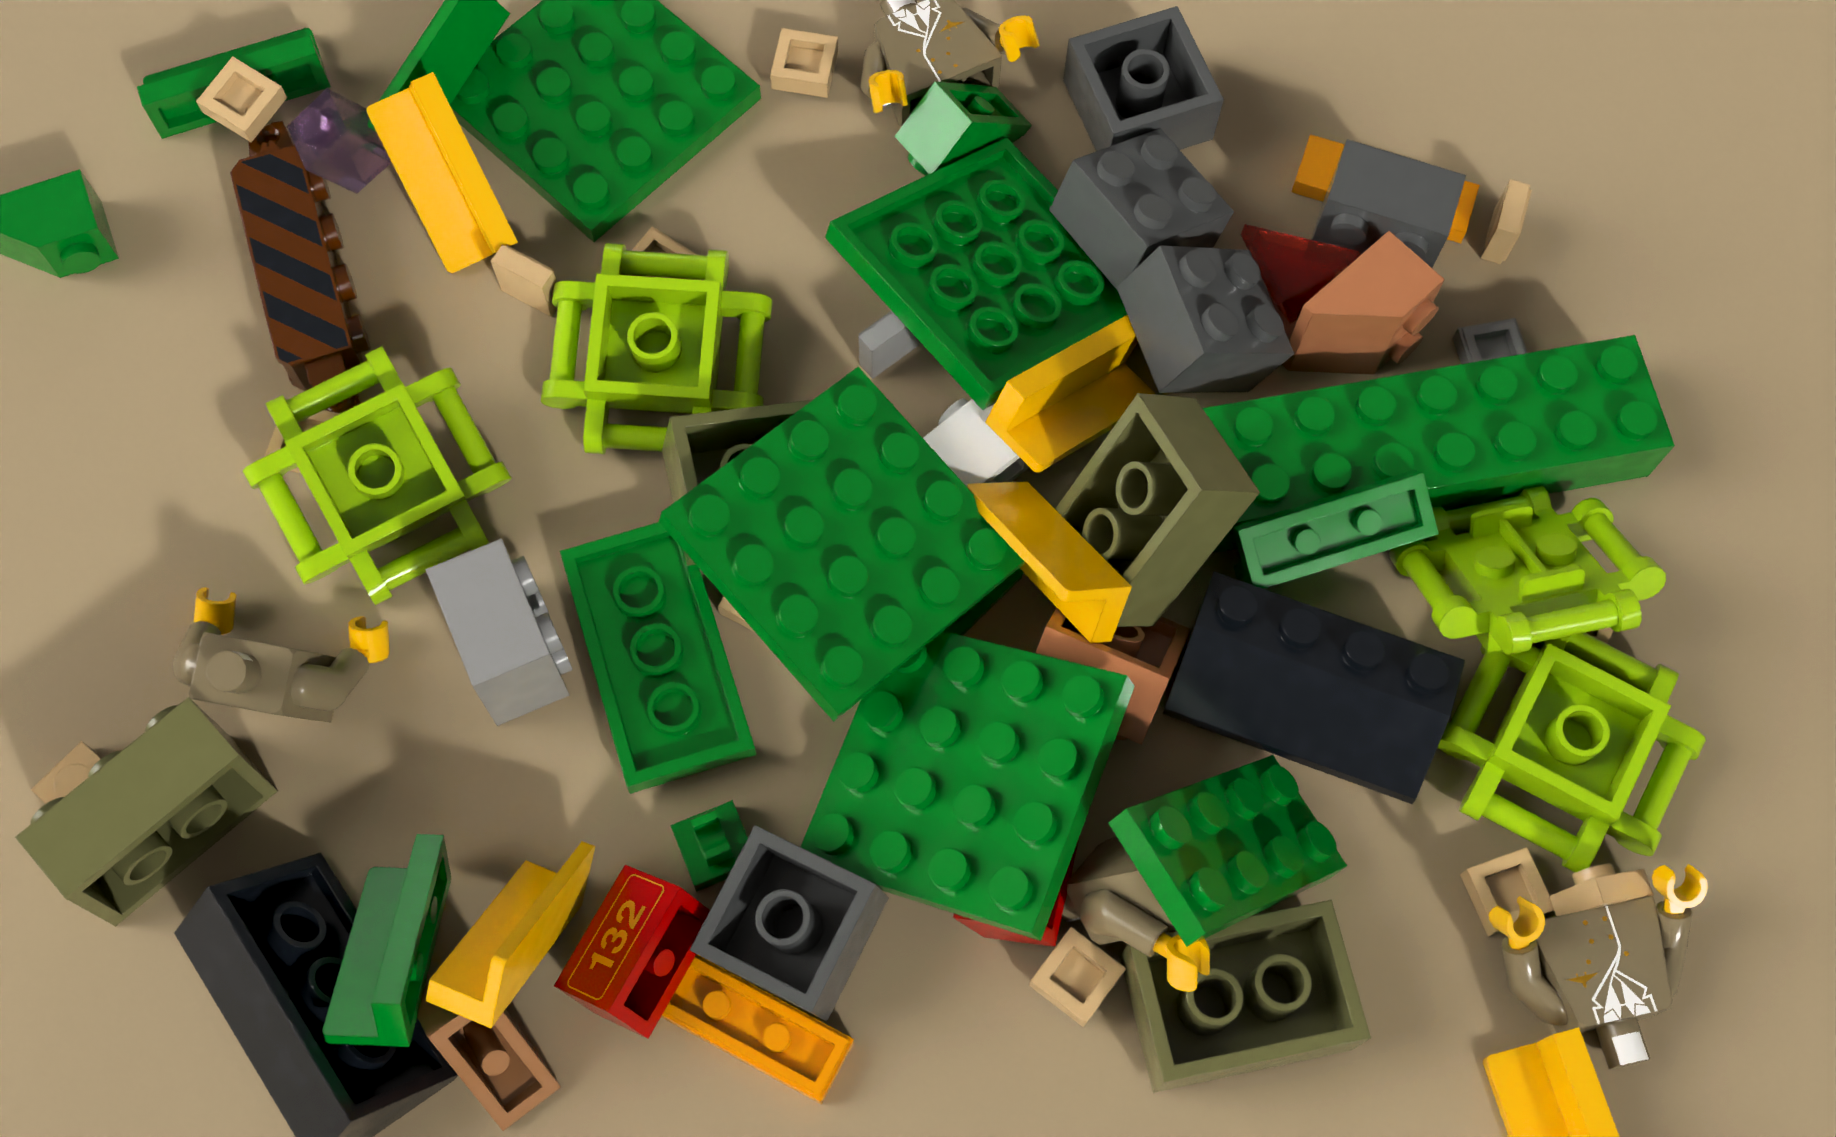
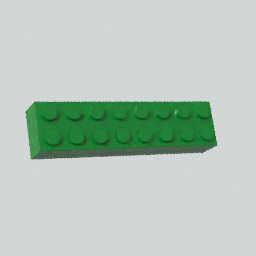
(1470, 427)

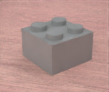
(501, 630)

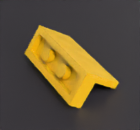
(441, 174)
(1068, 397)
(1055, 557)
(510, 939)
(1550, 1089)

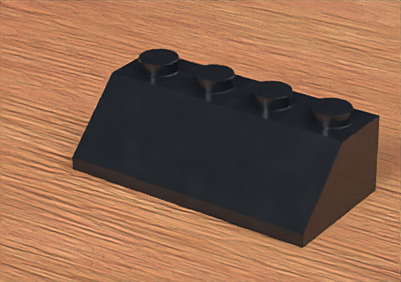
(1314, 687)
(271, 964)

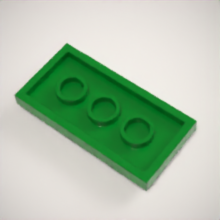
(656, 657)
(1227, 847)

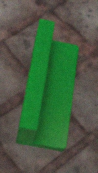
(451, 46)
(286, 59)
(1334, 530)
(390, 950)

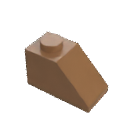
(492, 1062)

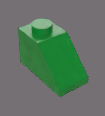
(957, 122)
(56, 226)

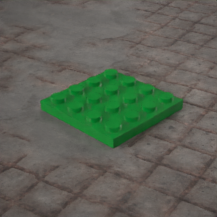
(600, 103)
(979, 268)
(842, 541)
(971, 779)

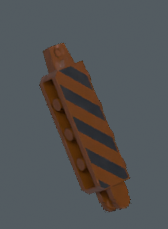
(296, 263)

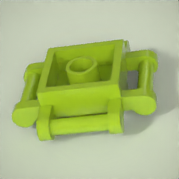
(652, 343)
(376, 474)
(1527, 573)
(1576, 743)

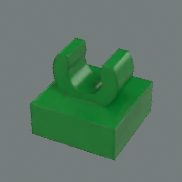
(710, 843)

